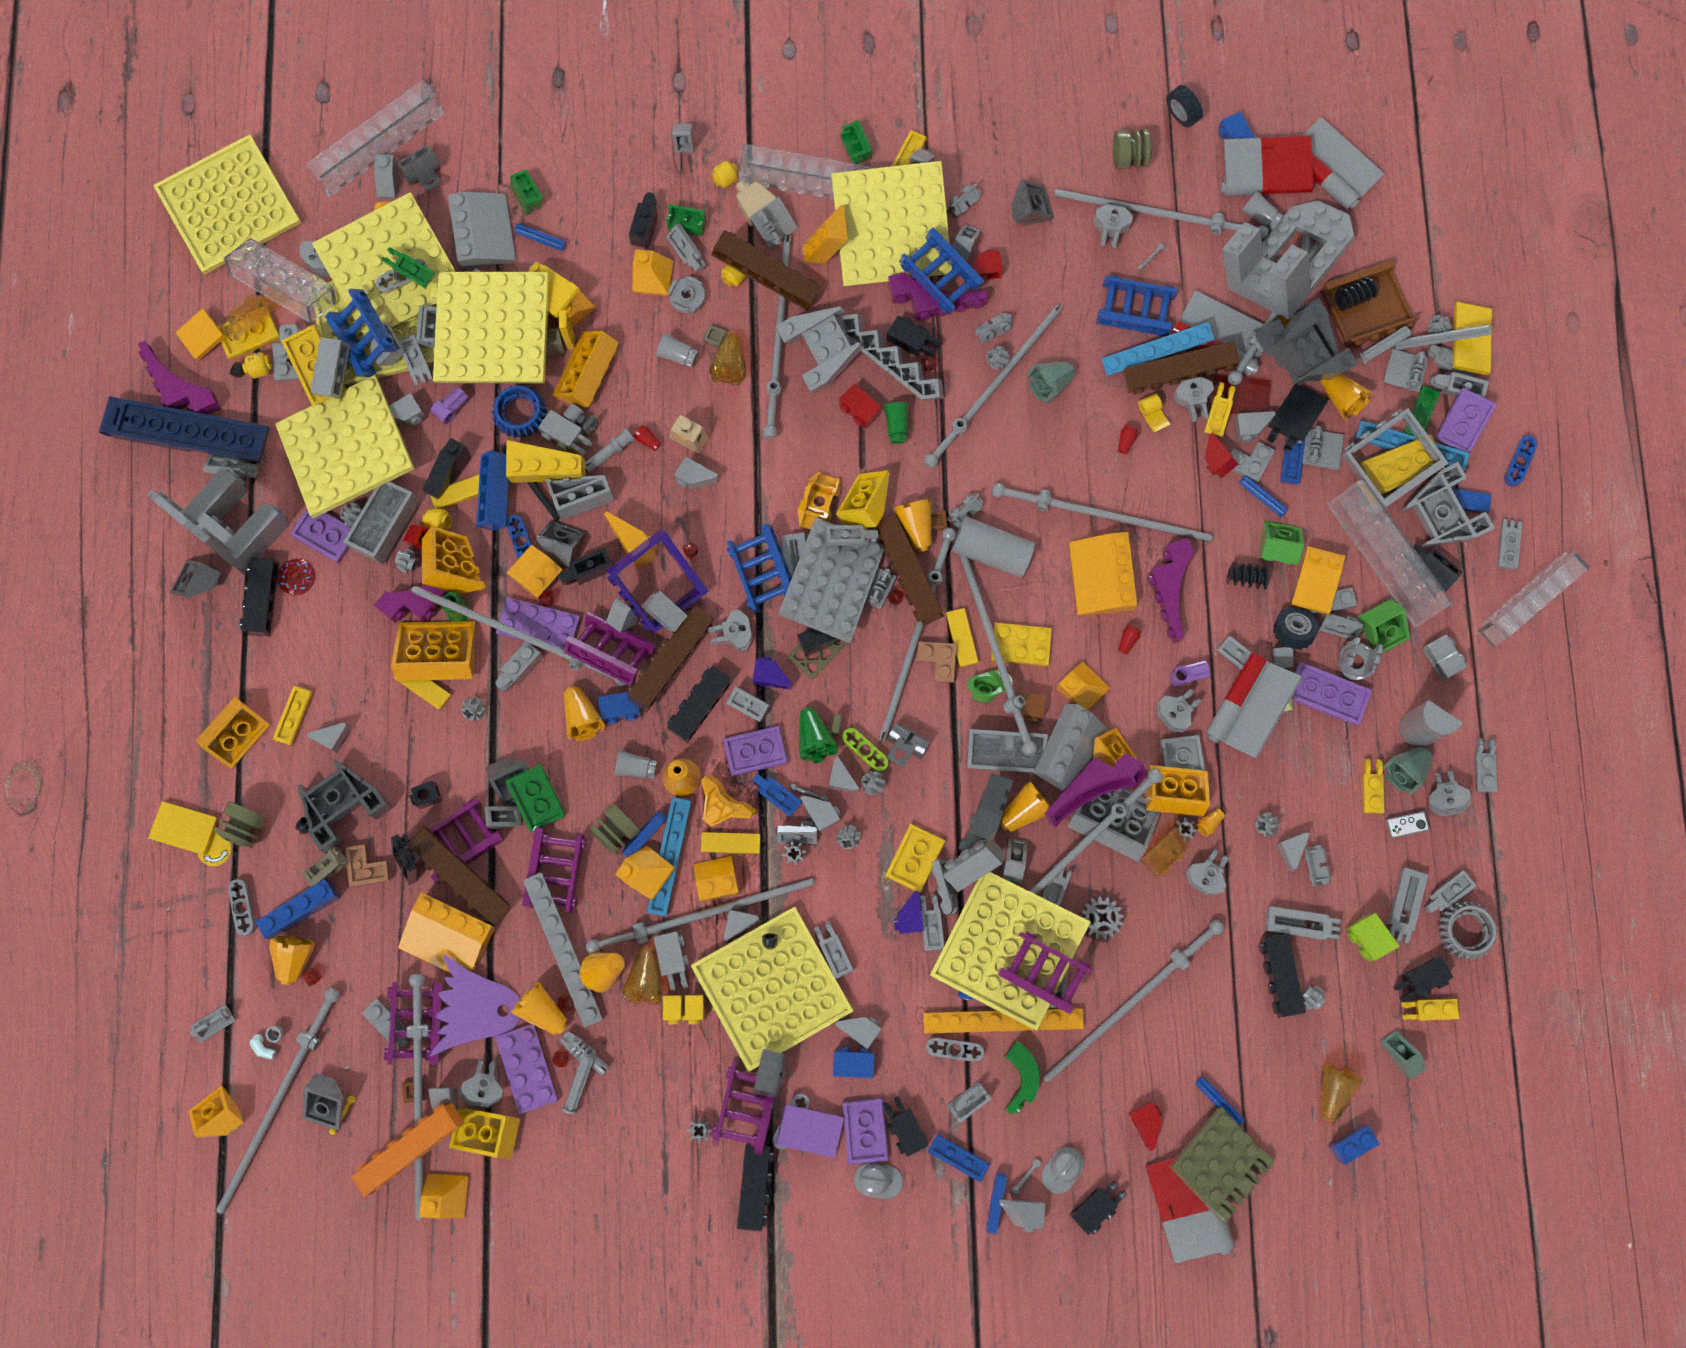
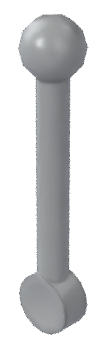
(1161, 246)
(794, 787)
(1036, 1163)

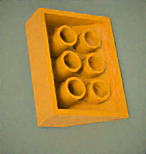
(1103, 574)
(434, 651)
(442, 929)

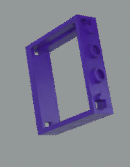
(683, 603)

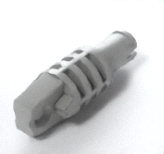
(578, 1047)

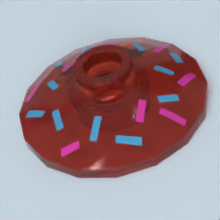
(302, 582)

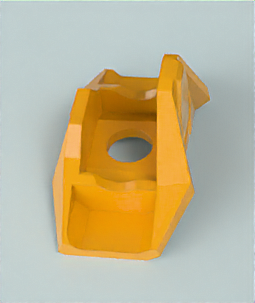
(818, 486)
(720, 805)

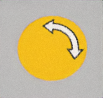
(217, 852)

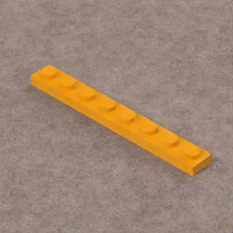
(996, 1021)

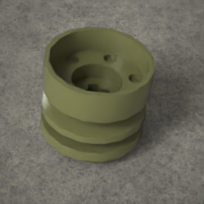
(1135, 148)
(240, 824)
(614, 828)

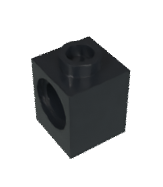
(433, 798)

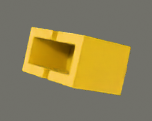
(674, 1009)

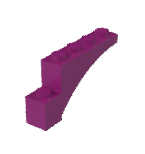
(924, 305)
(175, 391)
(1167, 582)
(396, 604)
(1096, 780)

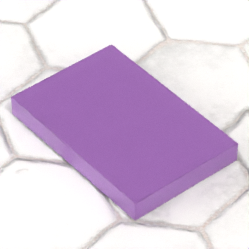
(1465, 420)
(323, 535)
(755, 751)
(809, 1130)
(865, 1131)

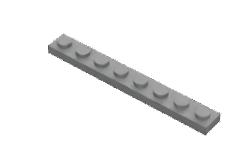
(562, 948)

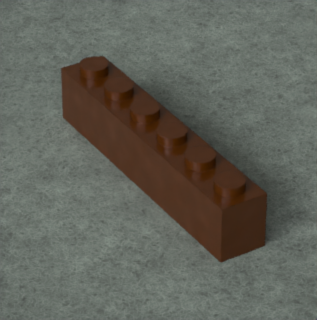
(765, 270)
(1181, 367)
(910, 571)
(670, 659)
(458, 875)

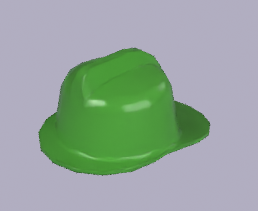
(986, 686)

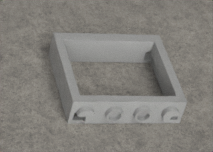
(1421, 436)

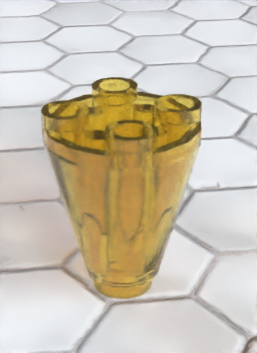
(729, 361)
(644, 978)
(1336, 1091)

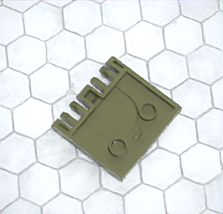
(1217, 1164)

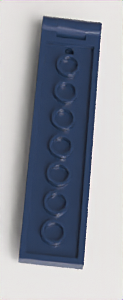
(183, 430)

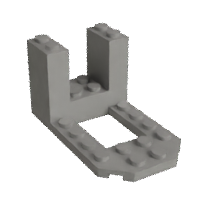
(1290, 280)
(211, 505)

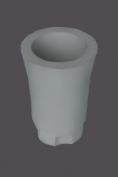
(1262, 211)
(676, 351)
(634, 765)

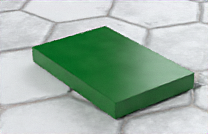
(535, 797)

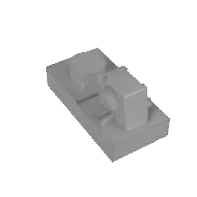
(1342, 627)
(805, 833)

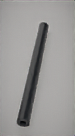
(541, 496)

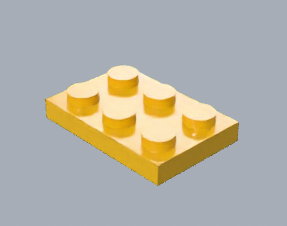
(1023, 644)

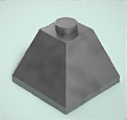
(1031, 204)
(561, 542)
(195, 579)
(499, 772)
(323, 1102)

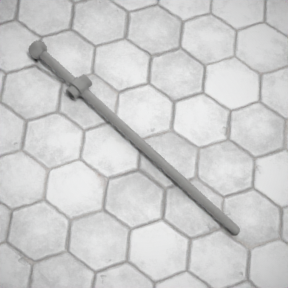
(1216, 223)
(1235, 377)
(774, 386)
(960, 425)
(1045, 500)
(948, 535)
(574, 663)
(1013, 703)
(1154, 776)
(641, 932)
(1179, 960)
(416, 1032)
(307, 1041)

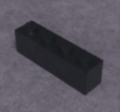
(260, 596)
(699, 704)
(1282, 975)
(753, 1189)

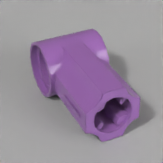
(446, 409)
(1191, 673)

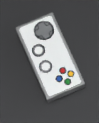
(1407, 825)

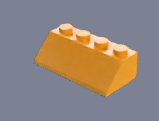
(586, 368)

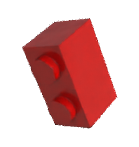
(859, 406)

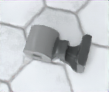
(576, 416)

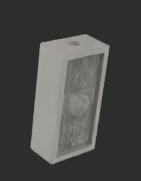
(381, 521)
(1002, 751)

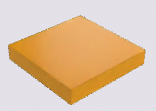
(200, 334)

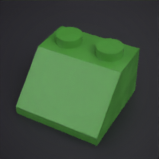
(1281, 543)
(1385, 625)

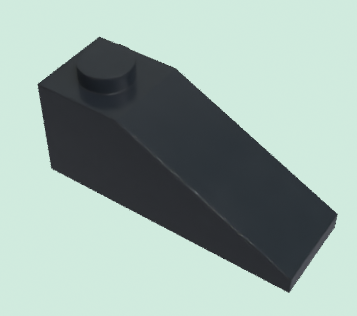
(446, 468)

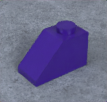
(769, 674)
(910, 917)

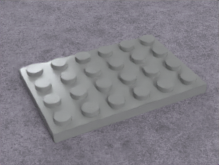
(830, 584)

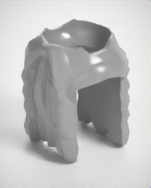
(1370, 657)

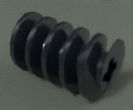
(1355, 294)
(1248, 574)

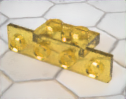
(247, 315)

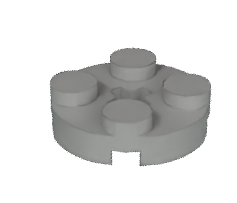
(686, 285)

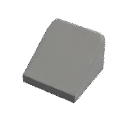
(1282, 657)

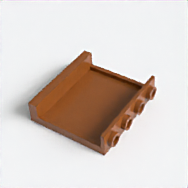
(1373, 318)

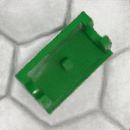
(856, 143)
(525, 191)
(690, 219)

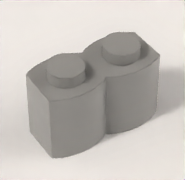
(1444, 657)

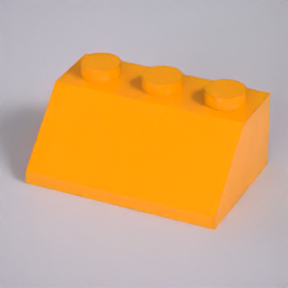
(826, 239)
(232, 732)
(1179, 792)

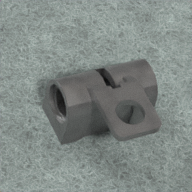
(421, 168)
(907, 740)
(770, 1073)

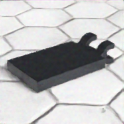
(1296, 416)
(404, 860)

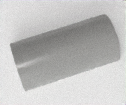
(993, 547)
(1427, 725)

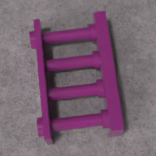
(603, 662)
(474, 849)
(538, 858)
(1047, 992)
(430, 1013)
(761, 1121)

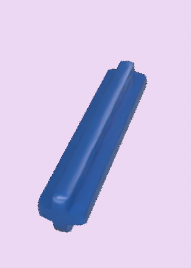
(539, 236)
(1263, 495)
(1218, 1099)

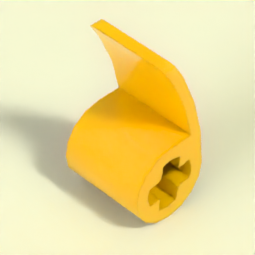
(1151, 411)

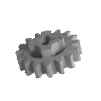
(1109, 924)

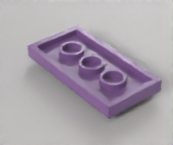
(539, 621)
(1331, 694)
(526, 1068)

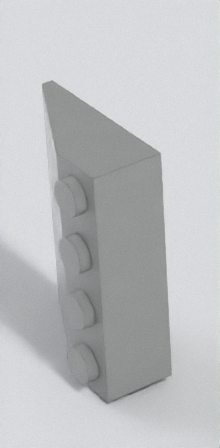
(481, 229)
(1069, 746)
(1126, 834)

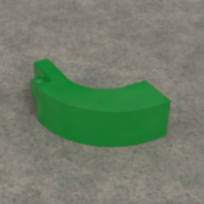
(1029, 1076)

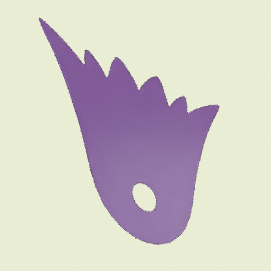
(473, 1008)

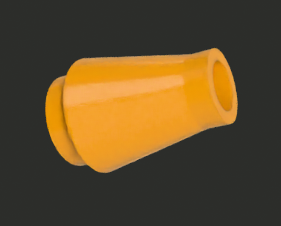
(1209, 823)

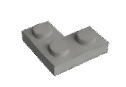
(1255, 464)

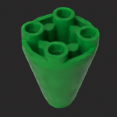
(814, 737)

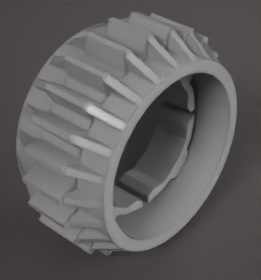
(1488, 928)

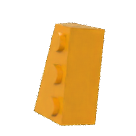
(449, 562)

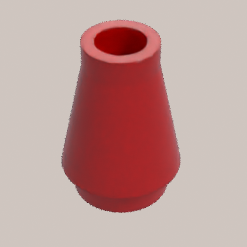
(646, 437)
(1127, 438)
(1129, 638)

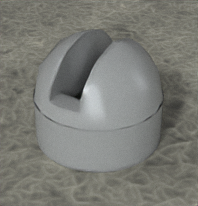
(272, 1036)

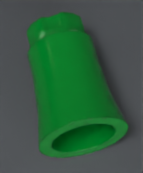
(897, 421)
(451, 614)

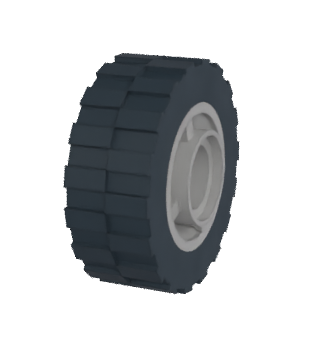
(1184, 106)
(1295, 628)

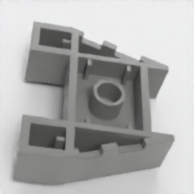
(826, 341)
(1442, 512)

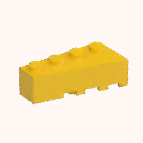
(537, 463)

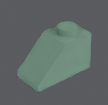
(1404, 1055)

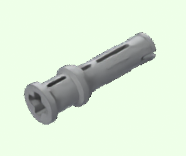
(616, 445)

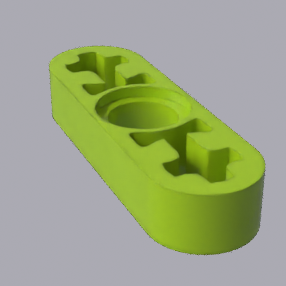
(851, 744)

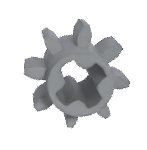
(1439, 324)
(997, 357)
(350, 513)
(406, 560)
(473, 708)
(873, 783)
(1267, 824)
(1188, 832)
(848, 837)
(790, 857)
(1313, 997)
(705, 1130)

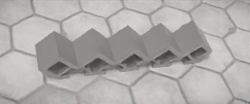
(891, 359)

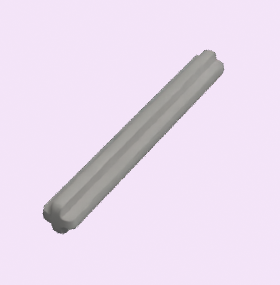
(1444, 337)

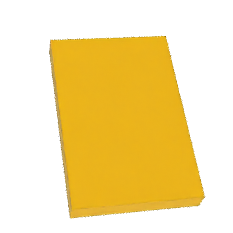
(256, 337)
(183, 828)
(915, 858)

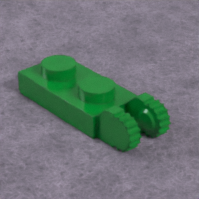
(409, 268)

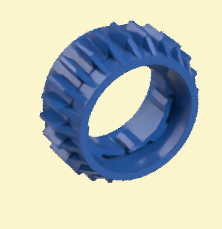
(514, 393)

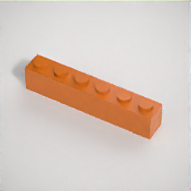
(408, 1149)

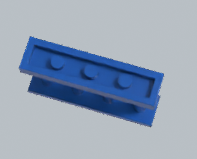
(947, 254)
(1134, 323)
(343, 331)
(774, 553)

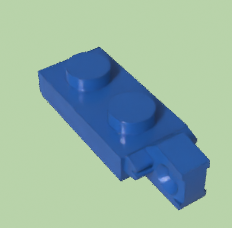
(777, 795)

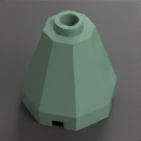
(1050, 379)
(1409, 769)

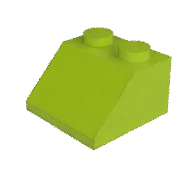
(1371, 937)

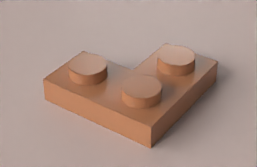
(944, 656)
(361, 871)

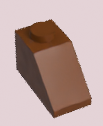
(1034, 706)

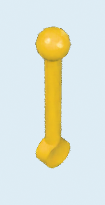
(351, 1099)

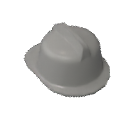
(1062, 1170)
(878, 1180)

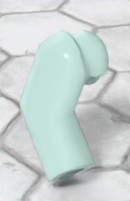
(259, 1049)

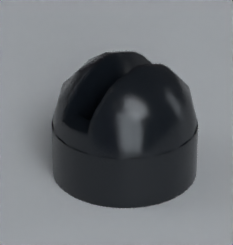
(237, 370)
(302, 826)
(770, 940)

